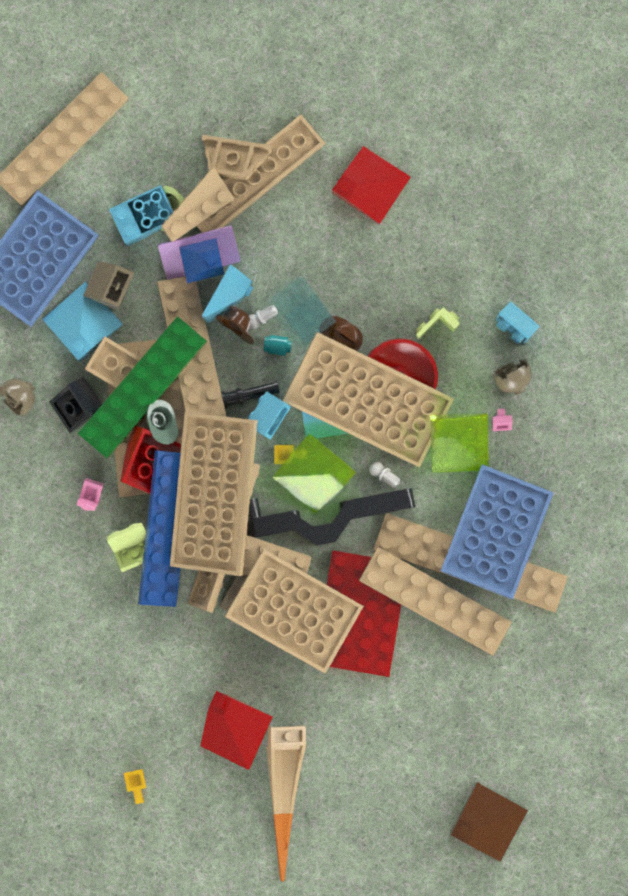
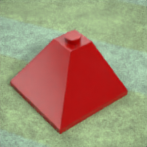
(370, 185)
(139, 458)
(234, 729)

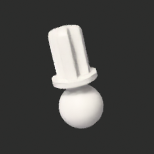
(262, 316)
(377, 470)

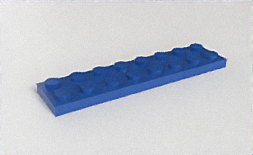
(158, 579)

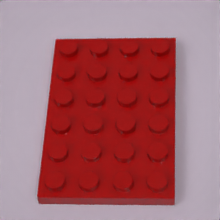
(373, 635)

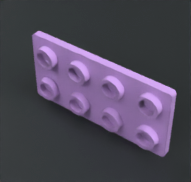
(172, 258)

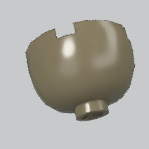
(513, 377)
(18, 396)

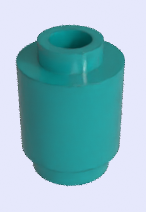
(277, 345)

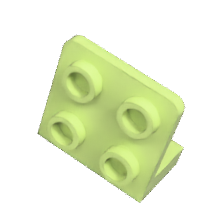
(449, 319)
(128, 546)

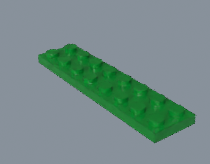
(142, 387)

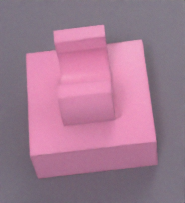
(501, 421)

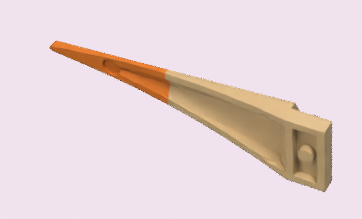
(285, 759)

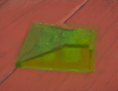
(459, 442)
(313, 473)

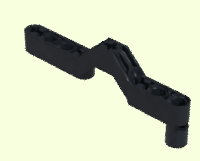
(330, 532)

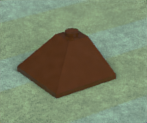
(488, 822)

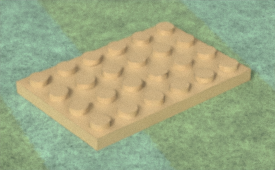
(293, 611)

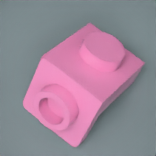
(90, 494)

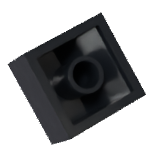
(76, 404)

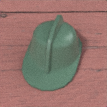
(162, 422)

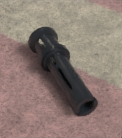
(240, 396)

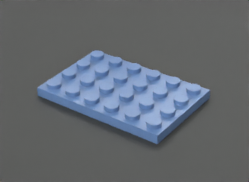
(40, 256)
(497, 532)

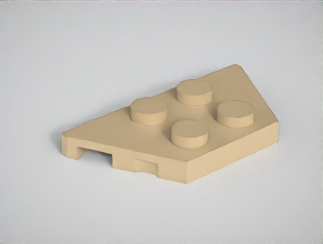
(234, 157)

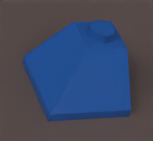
(201, 260)

